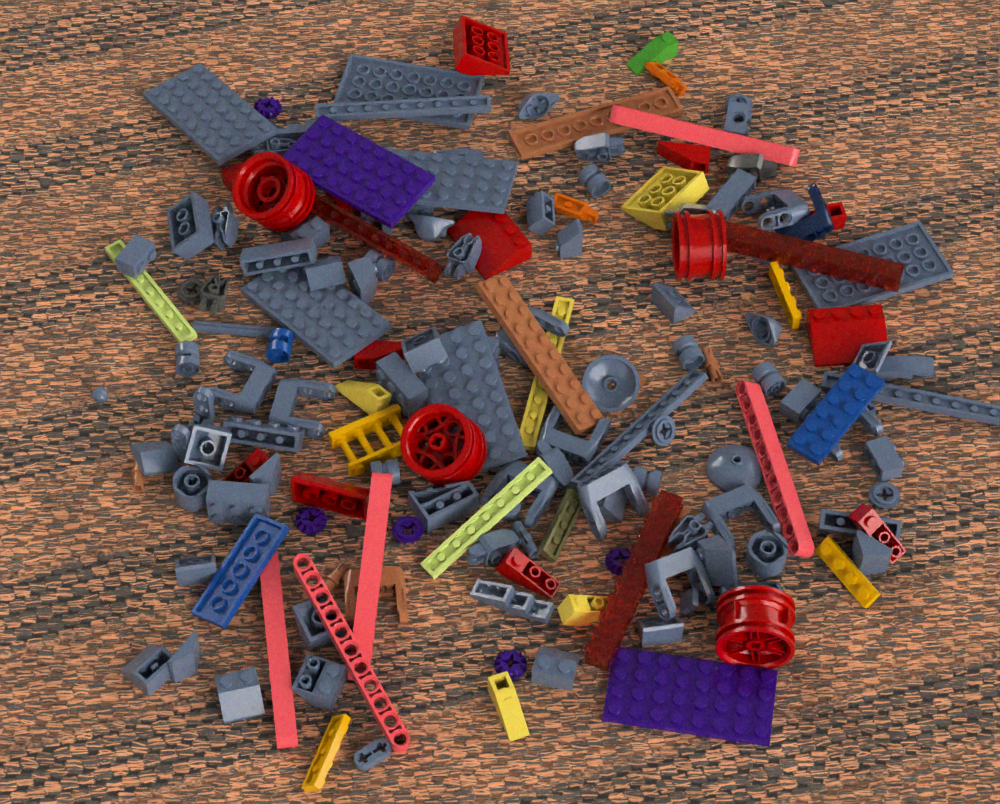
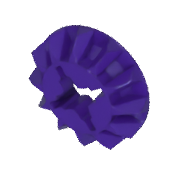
(270, 112)
(407, 523)
(305, 525)
(612, 562)
(517, 669)

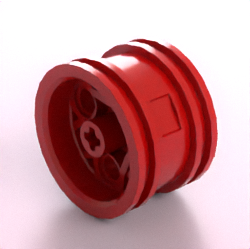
(699, 245)
(435, 426)

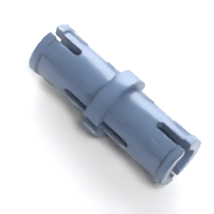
(520, 531)

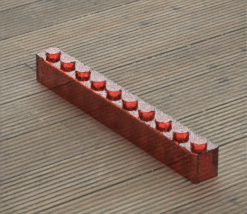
(376, 239)
(814, 257)
(633, 581)

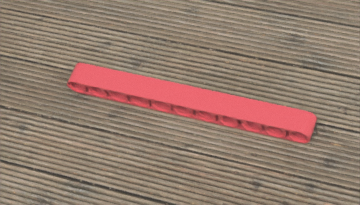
(703, 135)
(774, 469)
(371, 565)
(278, 655)
(351, 661)

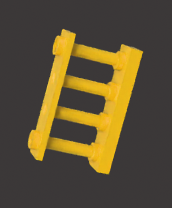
(358, 430)

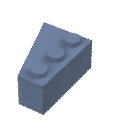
(443, 504)

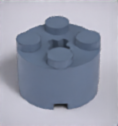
(191, 487)
(766, 554)

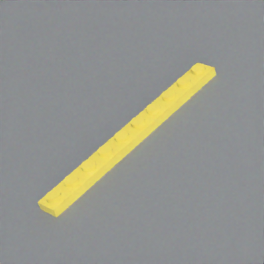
(538, 397)

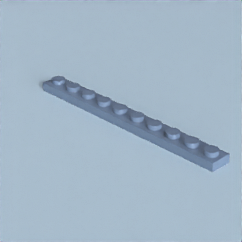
(405, 108)
(928, 401)
(641, 427)

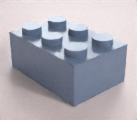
(190, 226)
(404, 386)
(237, 501)

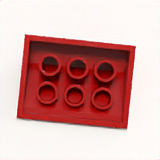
(480, 49)
(501, 241)
(840, 332)

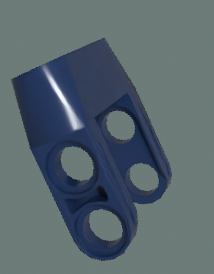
(812, 226)

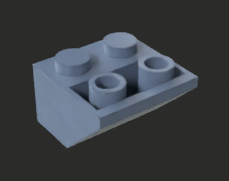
(149, 669)
(320, 682)

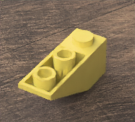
(365, 395)
(581, 609)
(507, 705)

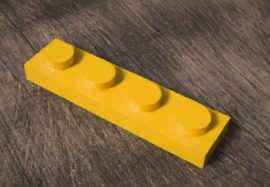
(782, 290)
(847, 572)
(326, 752)

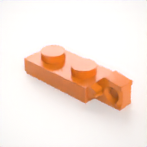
(667, 77)
(574, 208)

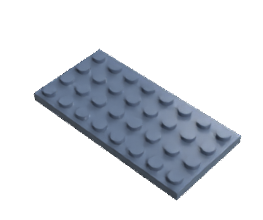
(384, 79)
(210, 114)
(464, 180)
(903, 245)
(324, 320)
(474, 387)

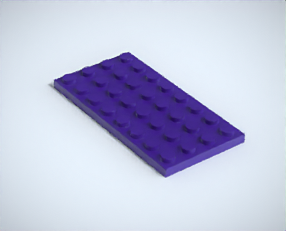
(359, 171)
(691, 696)

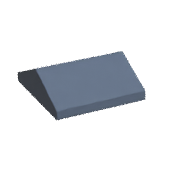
(325, 273)
(872, 356)
(155, 457)
(268, 473)
(186, 659)

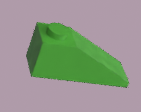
(658, 50)

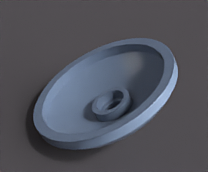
(616, 370)
(727, 473)

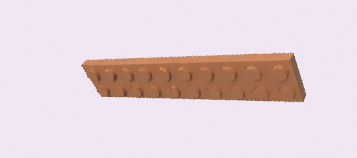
(567, 129)
(540, 354)

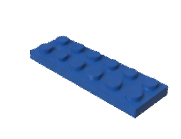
(835, 414)
(240, 571)

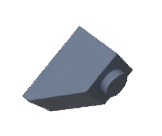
(570, 240)

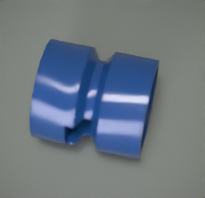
(280, 345)

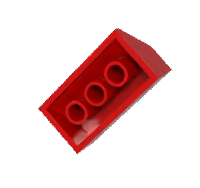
(330, 495)

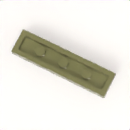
(560, 526)

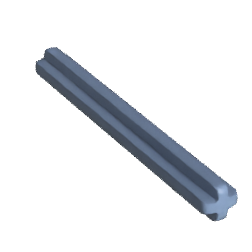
(232, 329)

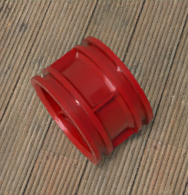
(283, 198)
(755, 627)

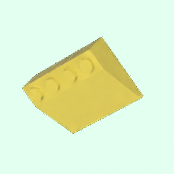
(665, 192)

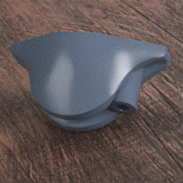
(537, 105)
(430, 228)
(764, 328)

